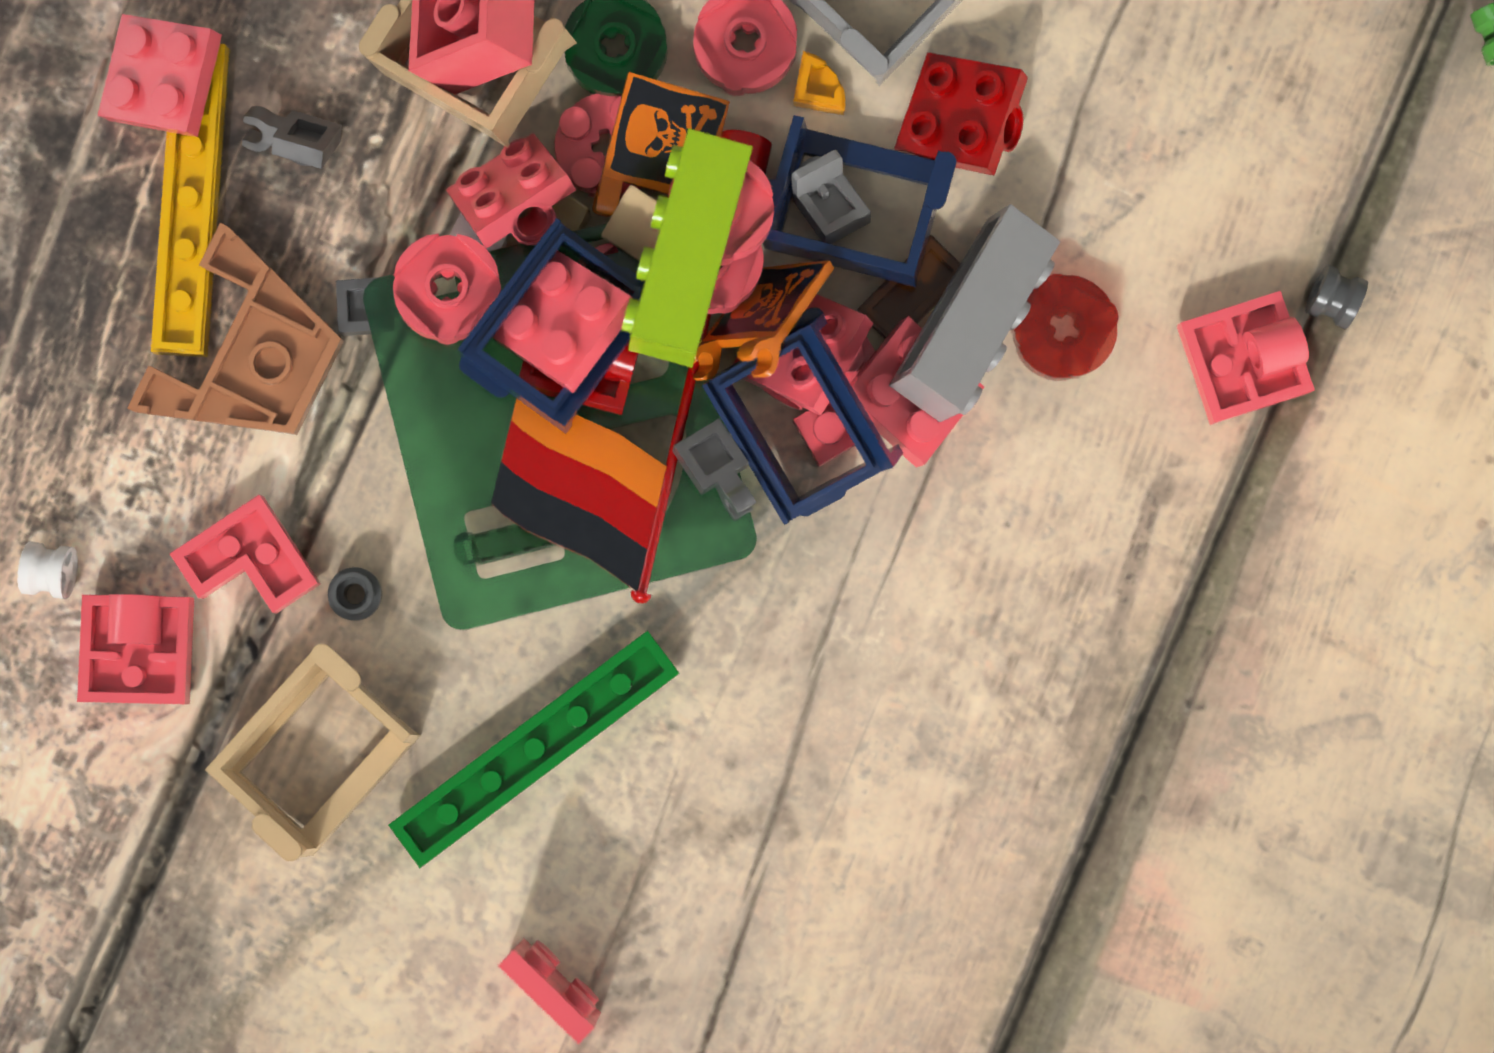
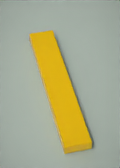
(188, 227)

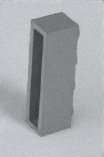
(976, 314)

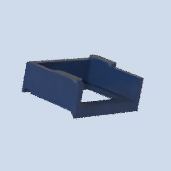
(803, 142)
(502, 381)
(843, 399)

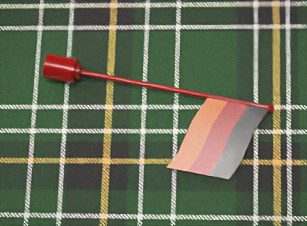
(592, 484)

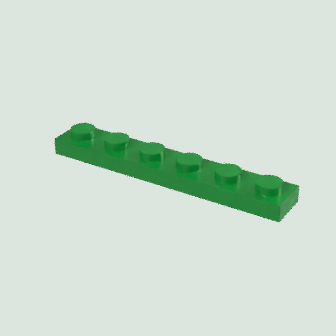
(533, 749)

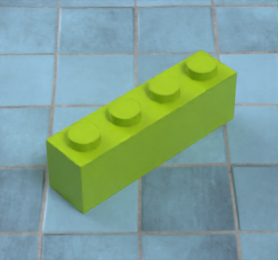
(688, 248)

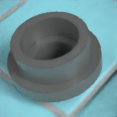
(338, 593)

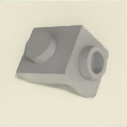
(828, 198)

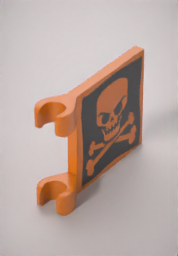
(646, 127)
(763, 318)

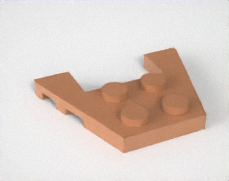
(267, 361)

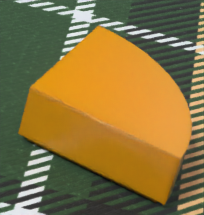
(818, 86)

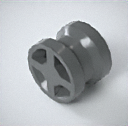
(1336, 296)

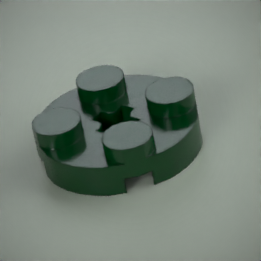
(606, 18)

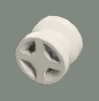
(47, 570)

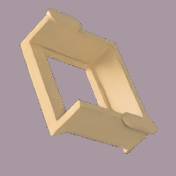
(388, 48)
(270, 820)

